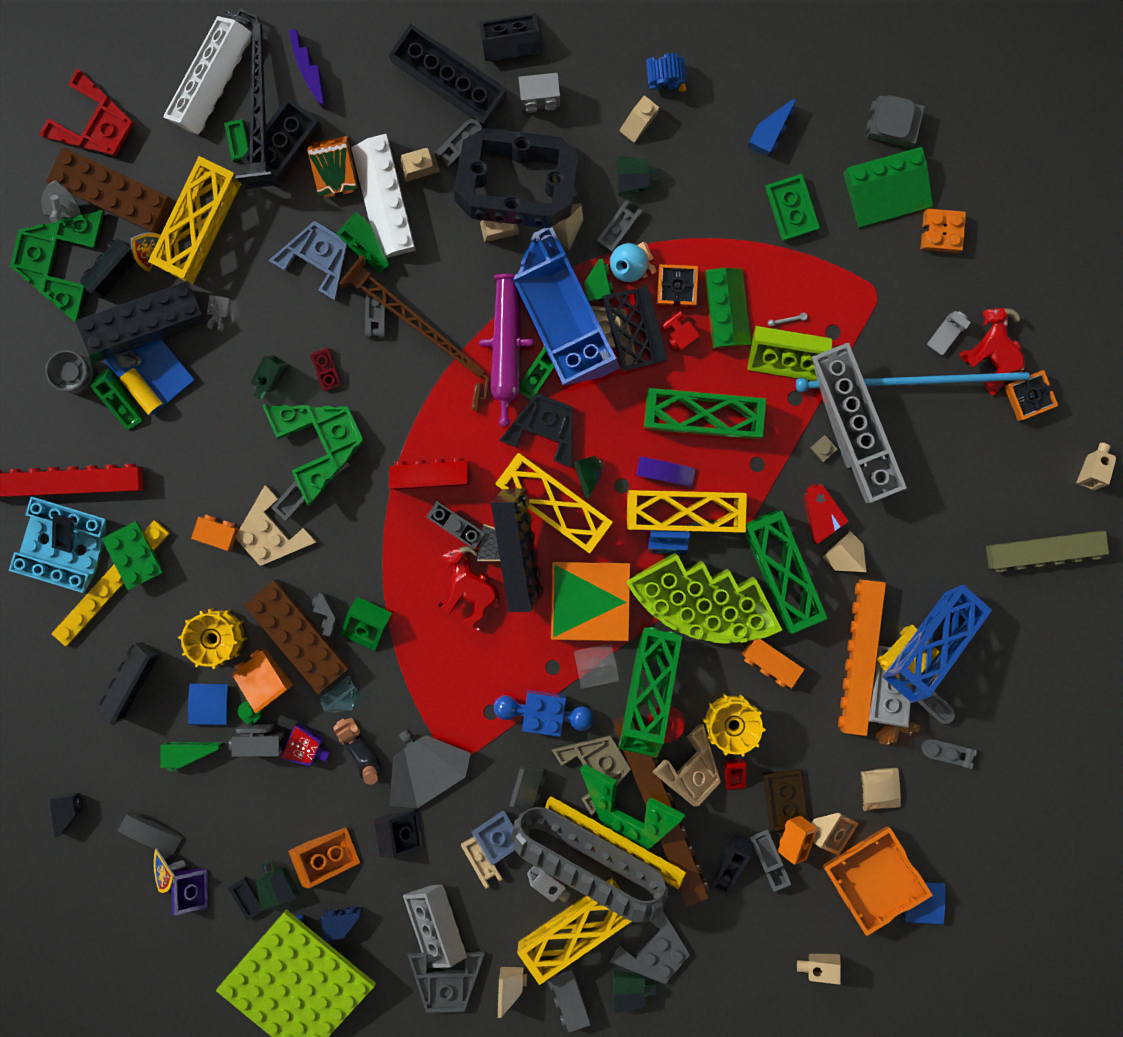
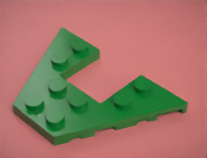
(36, 252)
(336, 431)
(658, 816)

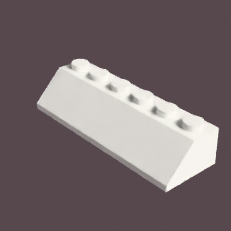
(208, 74)
(383, 195)

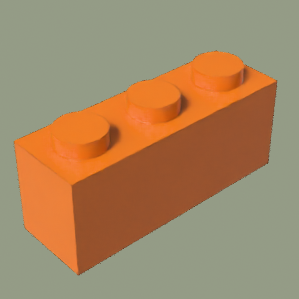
(772, 663)

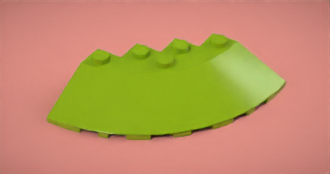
(702, 604)

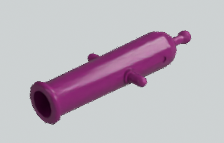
(506, 344)

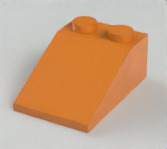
(324, 857)

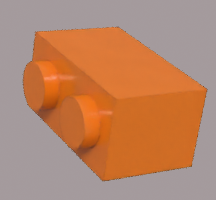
(215, 533)
(797, 839)

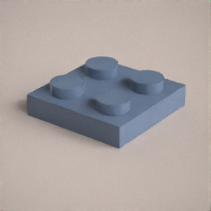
(495, 837)

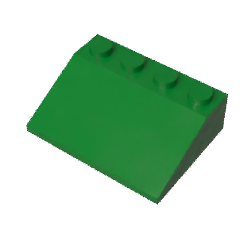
(889, 187)

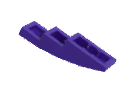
(310, 72)

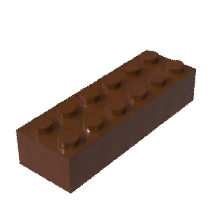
(110, 190)
(297, 636)

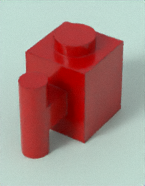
(683, 334)

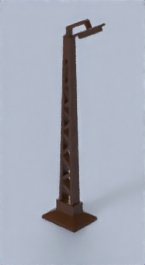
(358, 276)

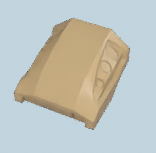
(881, 788)

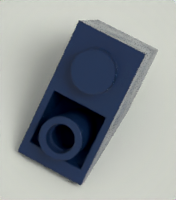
(338, 923)

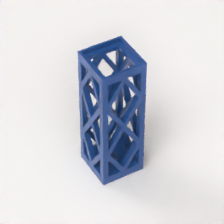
(955, 601)

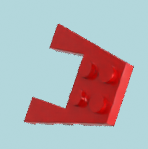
(105, 129)

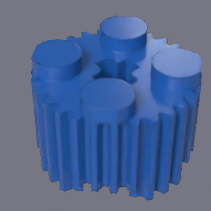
(666, 71)

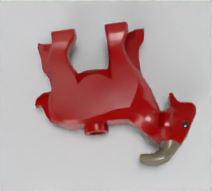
(997, 347)
(467, 586)

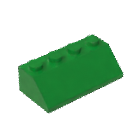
(727, 307)

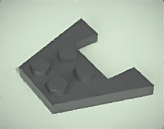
(660, 955)
(447, 989)

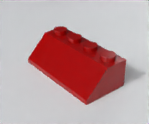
(428, 475)

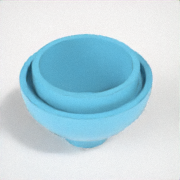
(635, 260)

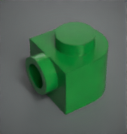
(247, 714)

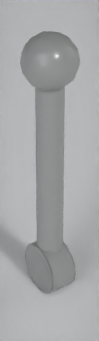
(803, 316)

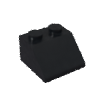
(398, 834)

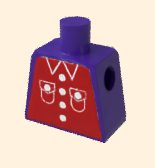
(304, 746)

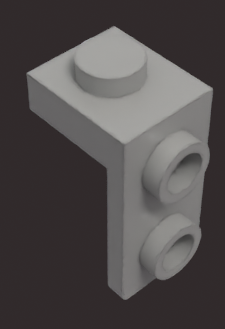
(948, 332)

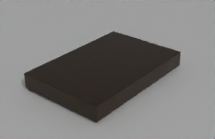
(784, 797)

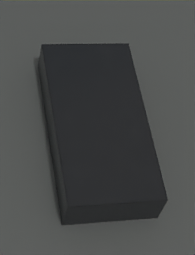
(62, 533)
(245, 898)

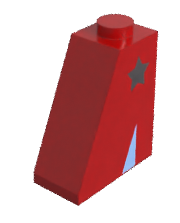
(822, 513)

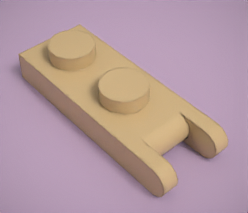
(479, 862)

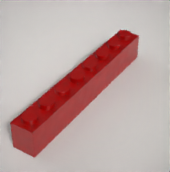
(71, 480)

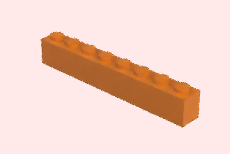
(862, 657)

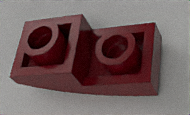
(325, 369)

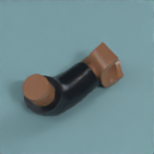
(360, 751)

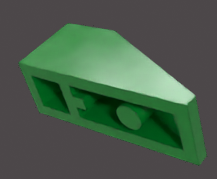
(361, 238)
(537, 375)
(116, 398)
(178, 754)

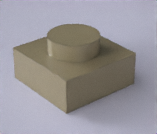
(823, 448)

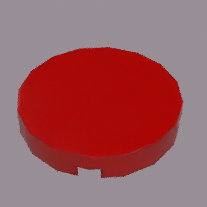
(675, 724)

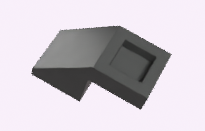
(323, 606)

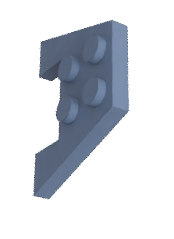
(321, 249)

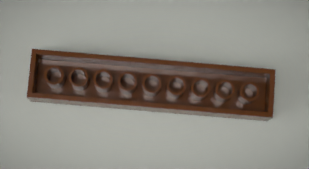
(675, 847)

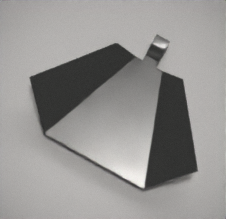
(425, 770)

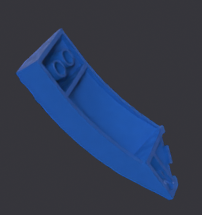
(562, 312)

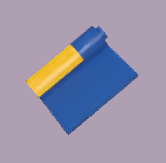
(156, 379)

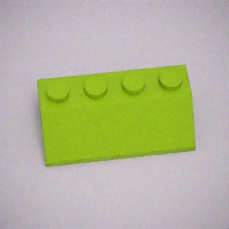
(786, 352)

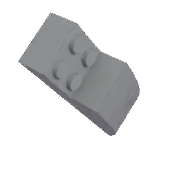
(857, 424)

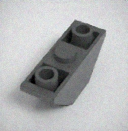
(455, 524)

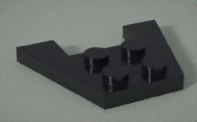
(547, 419)

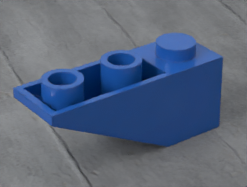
(767, 131)

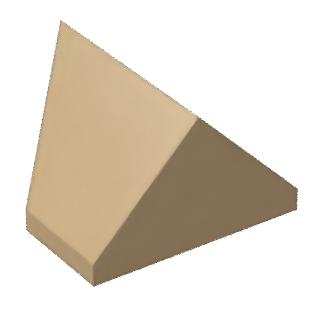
(569, 227)
(847, 554)

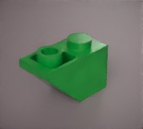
(597, 284)

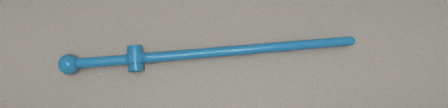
(803, 384)

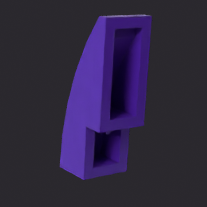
(665, 471)

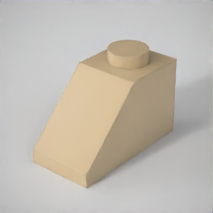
(639, 119)

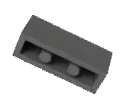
(569, 999)

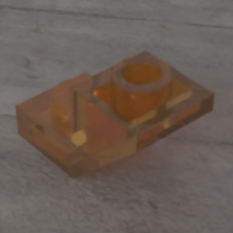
(890, 733)

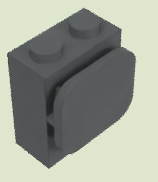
(895, 121)
(257, 740)

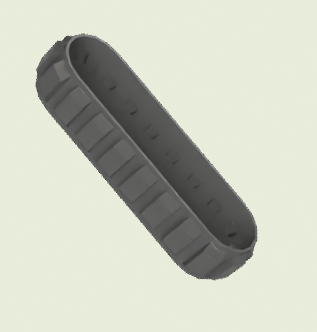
(579, 878)

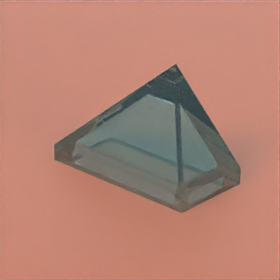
(340, 697)

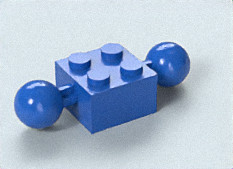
(543, 713)

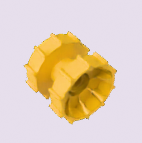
(197, 643)
(735, 740)

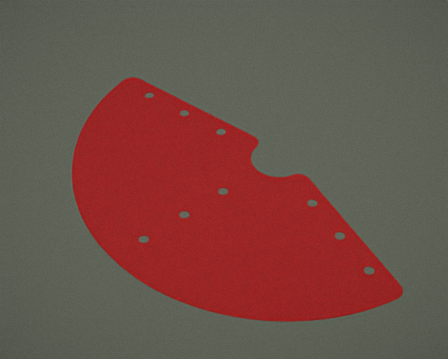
(462, 670)

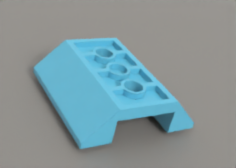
(54, 565)

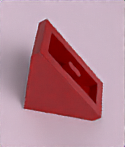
(735, 773)

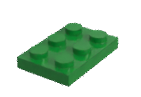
(792, 207)
(132, 555)

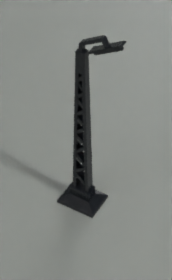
(258, 173)

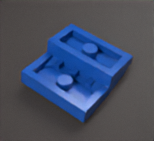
(668, 542)
(208, 704)
(931, 910)

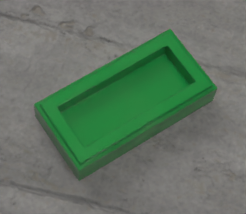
(237, 139)

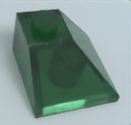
(588, 473)

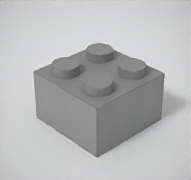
(539, 92)

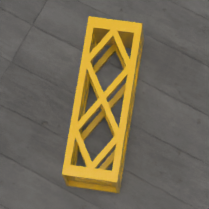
(184, 214)
(511, 471)
(737, 512)
(572, 950)

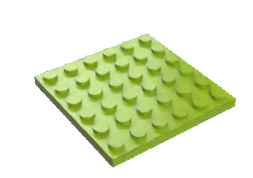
(295, 982)

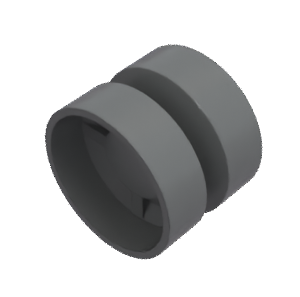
(70, 371)

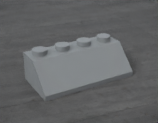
(435, 926)

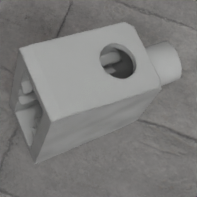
(547, 885)

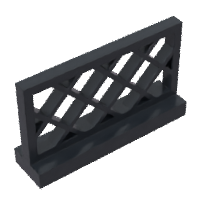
(648, 322)

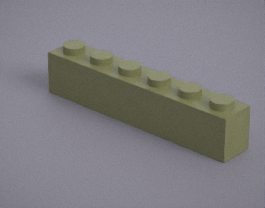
(1047, 550)

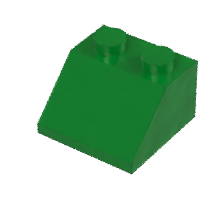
(365, 623)

